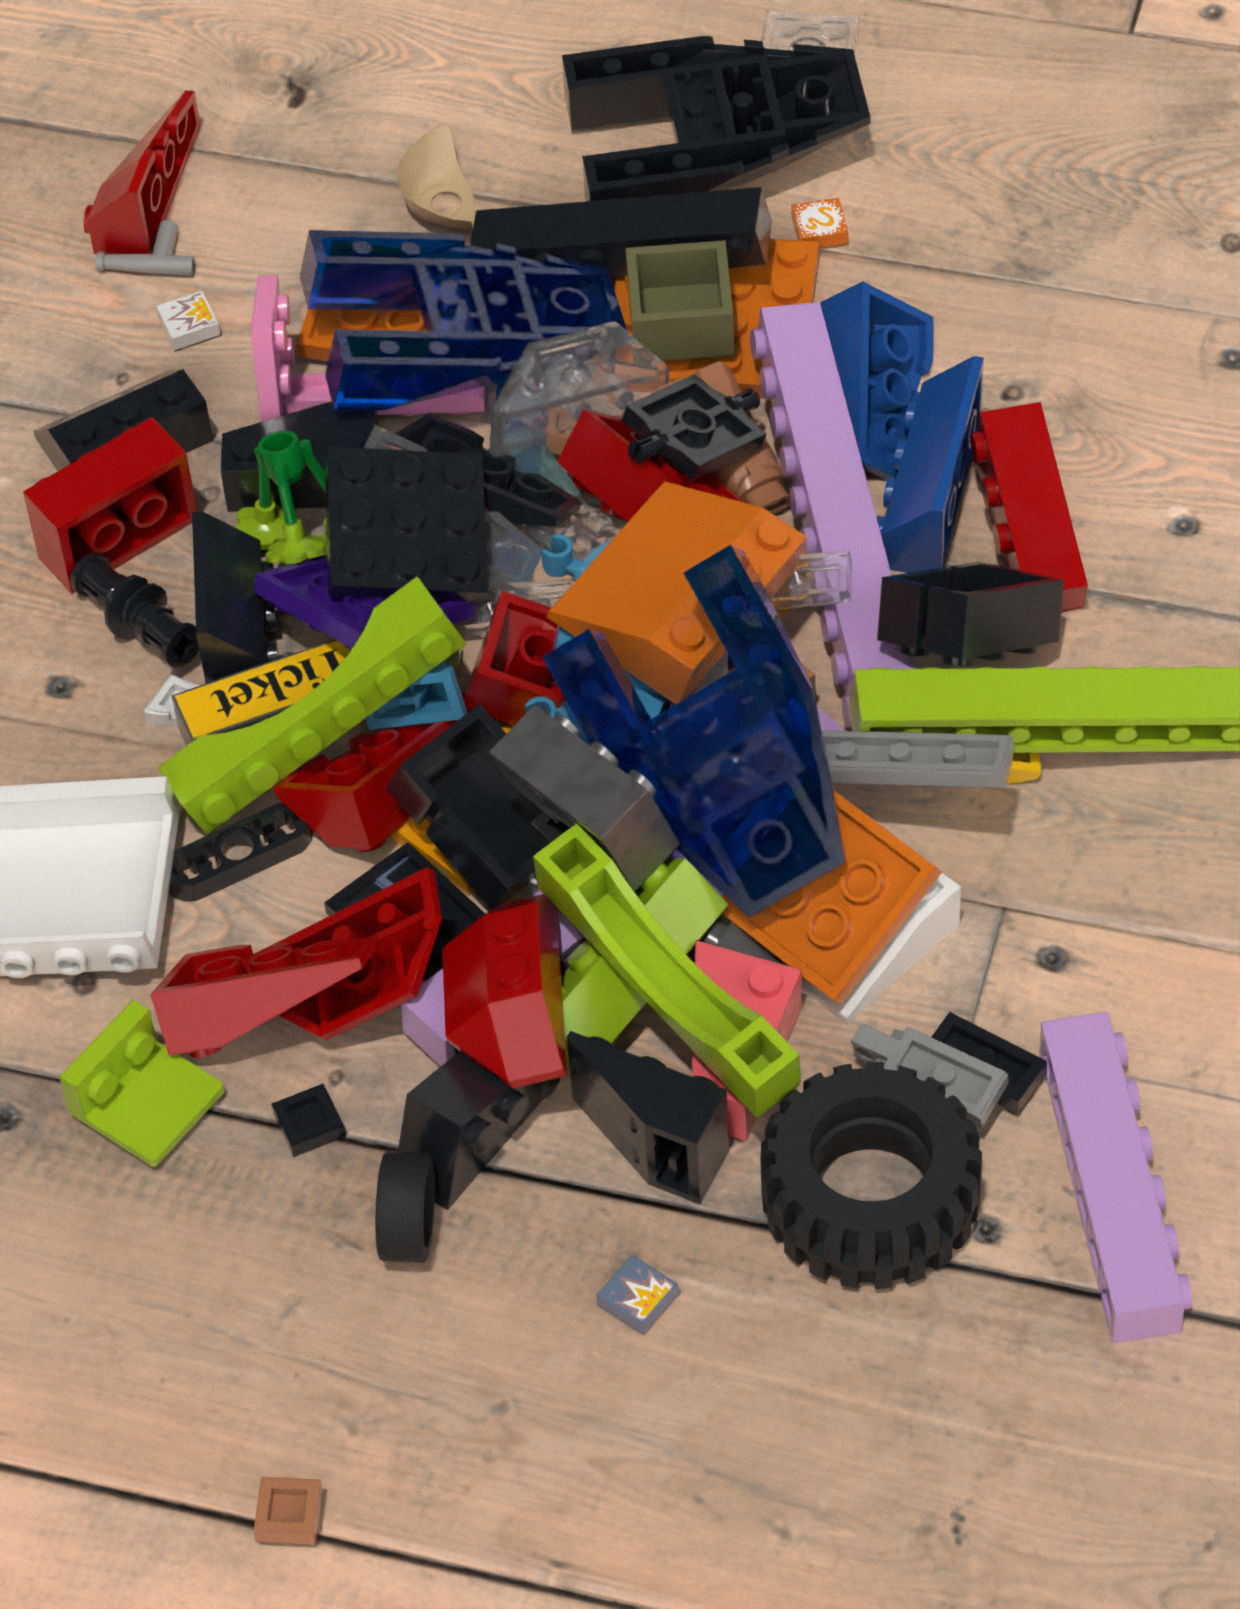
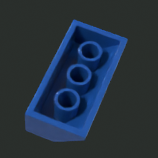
(932, 469)

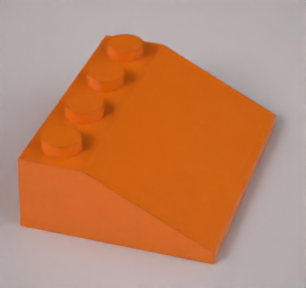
(640, 590)

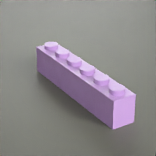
(1112, 1178)

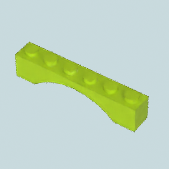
(231, 769)
(718, 1028)

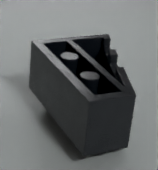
(318, 424)
(464, 1120)

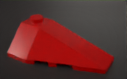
(144, 184)
(511, 660)
(348, 795)
(230, 990)

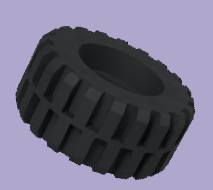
(877, 1112)

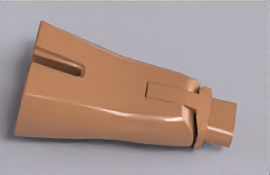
(758, 475)

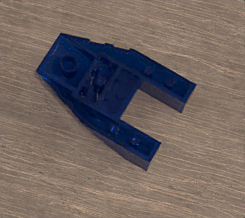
(473, 302)
(735, 762)

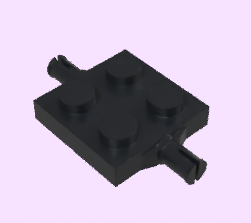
(694, 427)

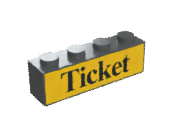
(255, 692)

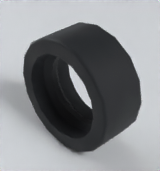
(405, 1206)

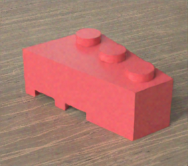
(760, 986)

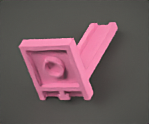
(287, 393)

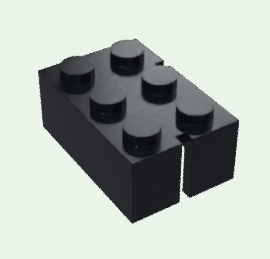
(969, 612)
(471, 807)

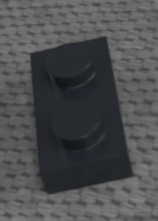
(1023, 1068)

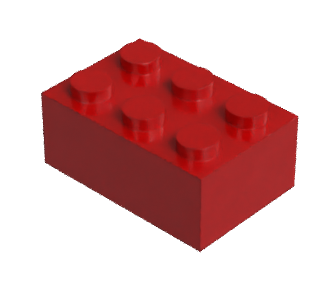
(112, 501)

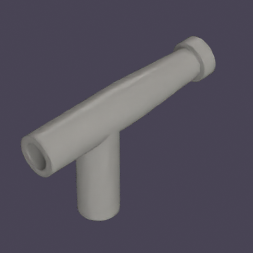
(158, 262)

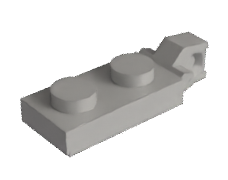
(964, 1076)

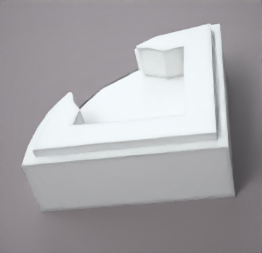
(161, 709)

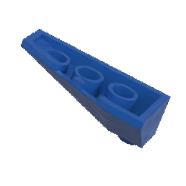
(880, 359)

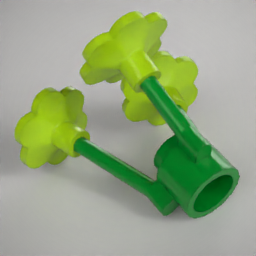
(282, 460)

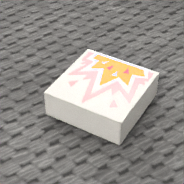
(188, 320)

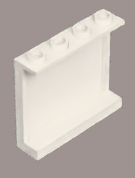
(84, 875)

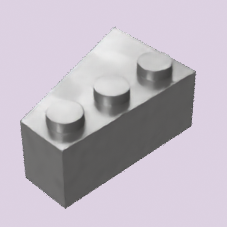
(586, 788)

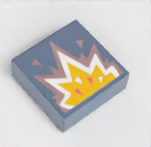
(637, 1294)

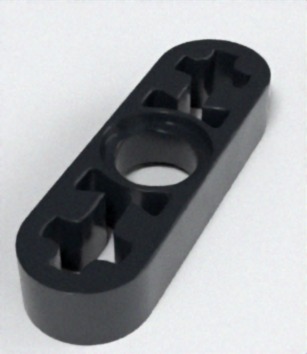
(228, 871)

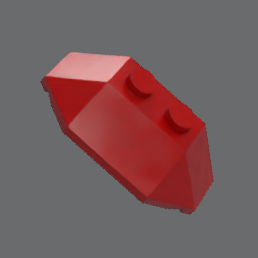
(404, 926)
(508, 992)

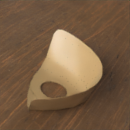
(433, 169)

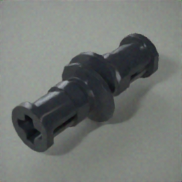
(135, 609)

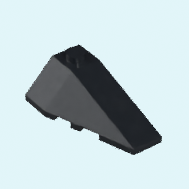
(515, 495)

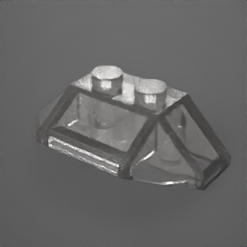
(567, 373)

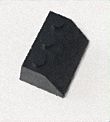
(166, 397)
(229, 616)

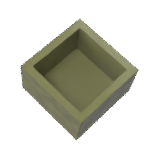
(681, 299)

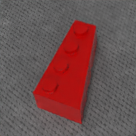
(1027, 497)

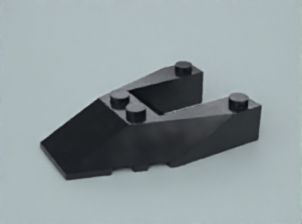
(729, 109)

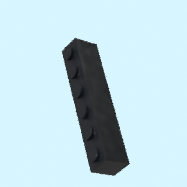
(603, 229)

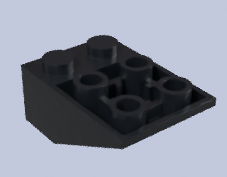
(654, 1116)

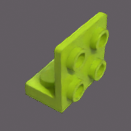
(135, 1090)

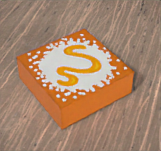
(820, 222)

